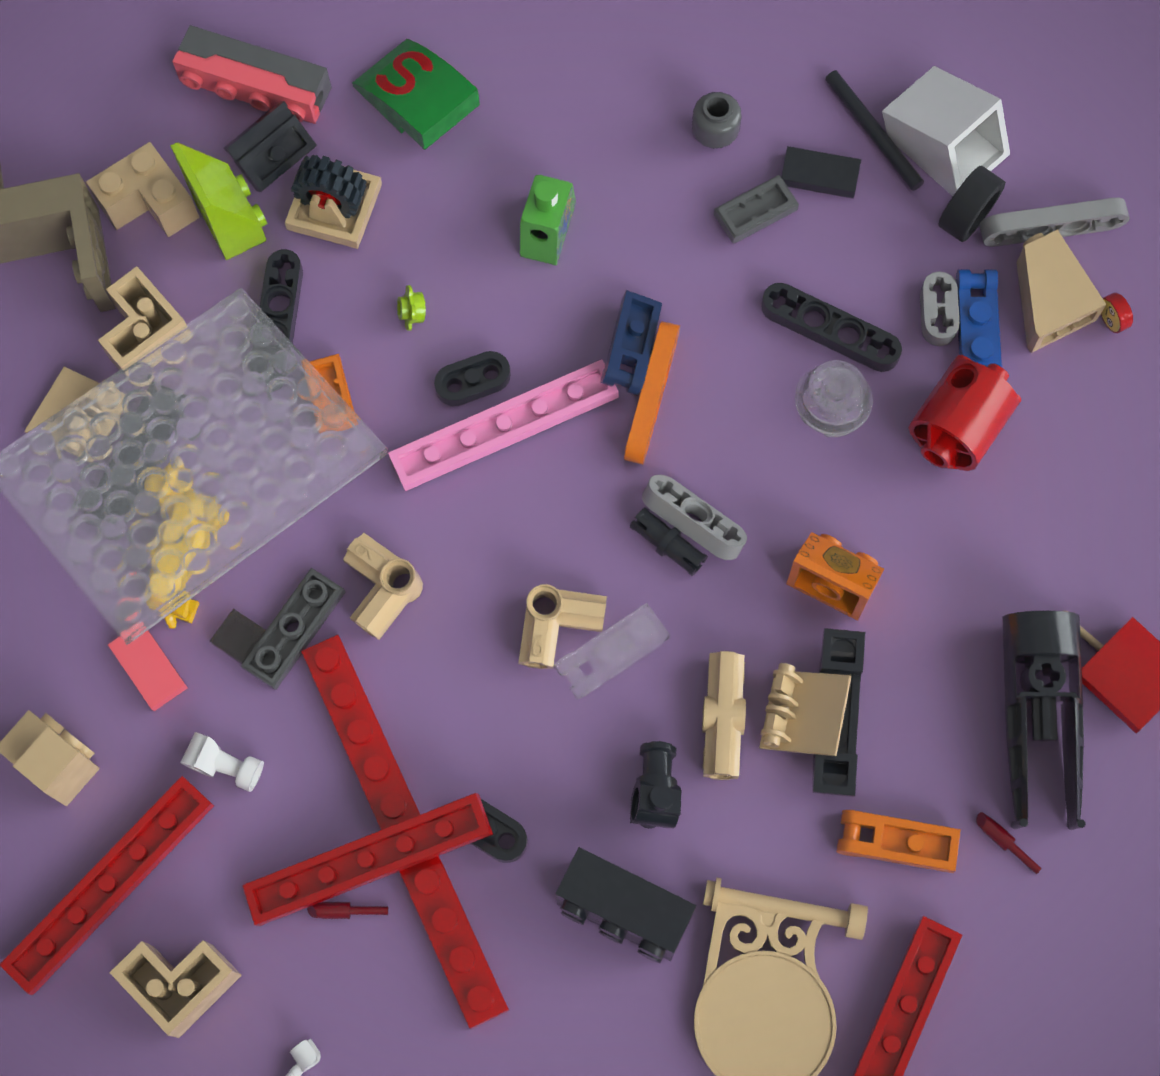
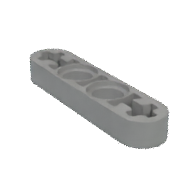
(1067, 218)

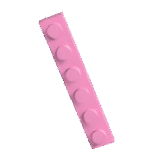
(501, 425)

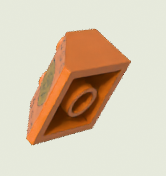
(834, 574)

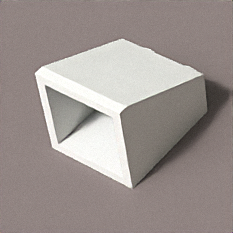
(948, 127)

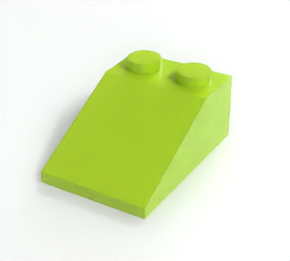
(221, 201)

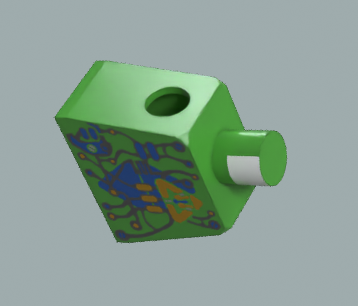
(548, 210)

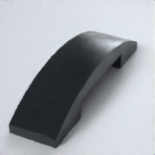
(843, 655)

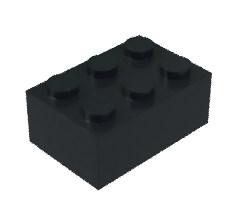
(623, 906)

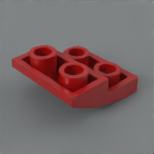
(1127, 675)

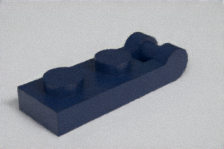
(632, 342)

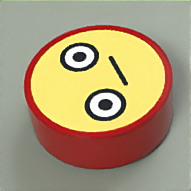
(1117, 313)

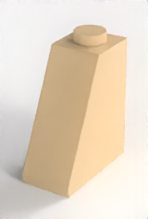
(1054, 291)

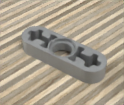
(664, 495)

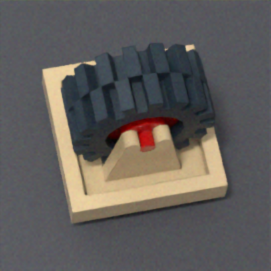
(332, 201)

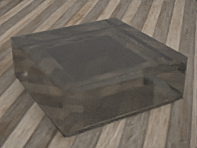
(237, 636)

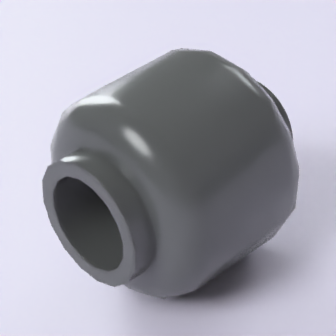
(716, 120)

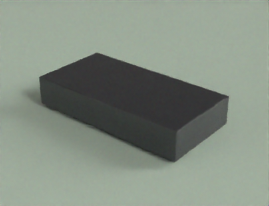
(821, 172)

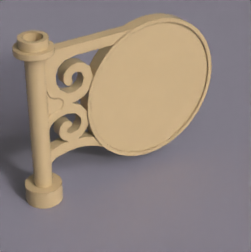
(765, 1007)

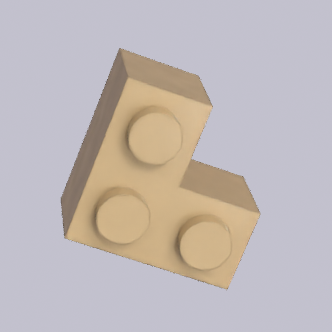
(141, 185)
(146, 322)
(51, 761)
(178, 994)

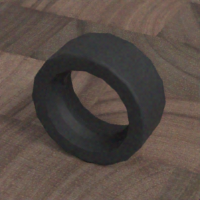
(971, 203)

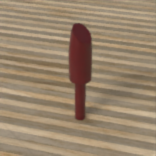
(1004, 839)
(343, 910)

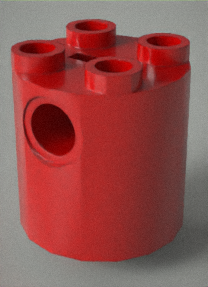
(964, 414)

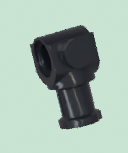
(656, 793)

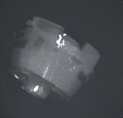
(834, 398)

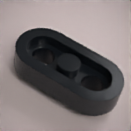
(470, 375)
(502, 825)

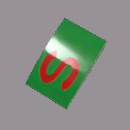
(418, 92)

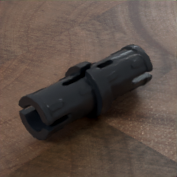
(668, 541)

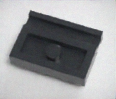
(270, 146)

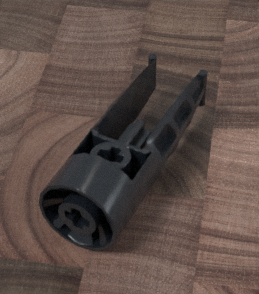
(1042, 643)

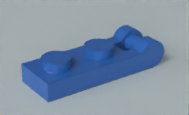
(979, 317)

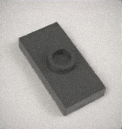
(756, 209)

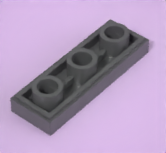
(279, 649)

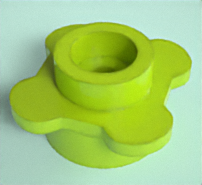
(411, 307)

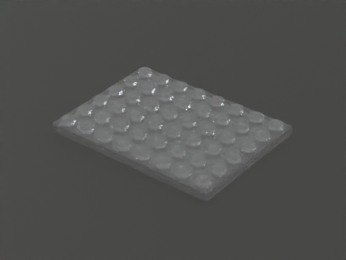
(184, 463)

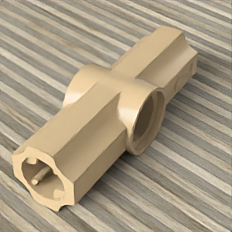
(723, 715)

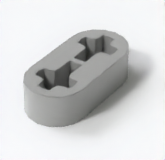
(947, 308)

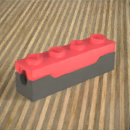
(251, 74)

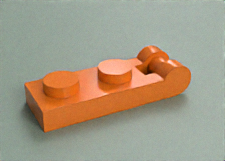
(900, 841)

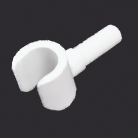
(306, 1056)

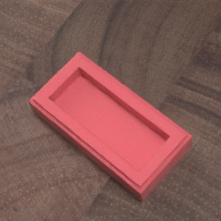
(149, 669)

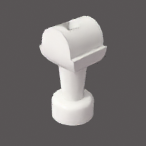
(207, 758)

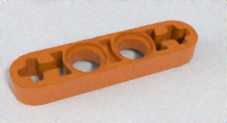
(652, 393)

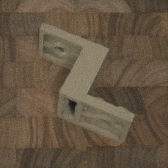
(55, 218)

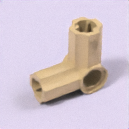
(382, 568)
(541, 631)

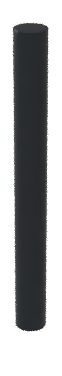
(874, 130)

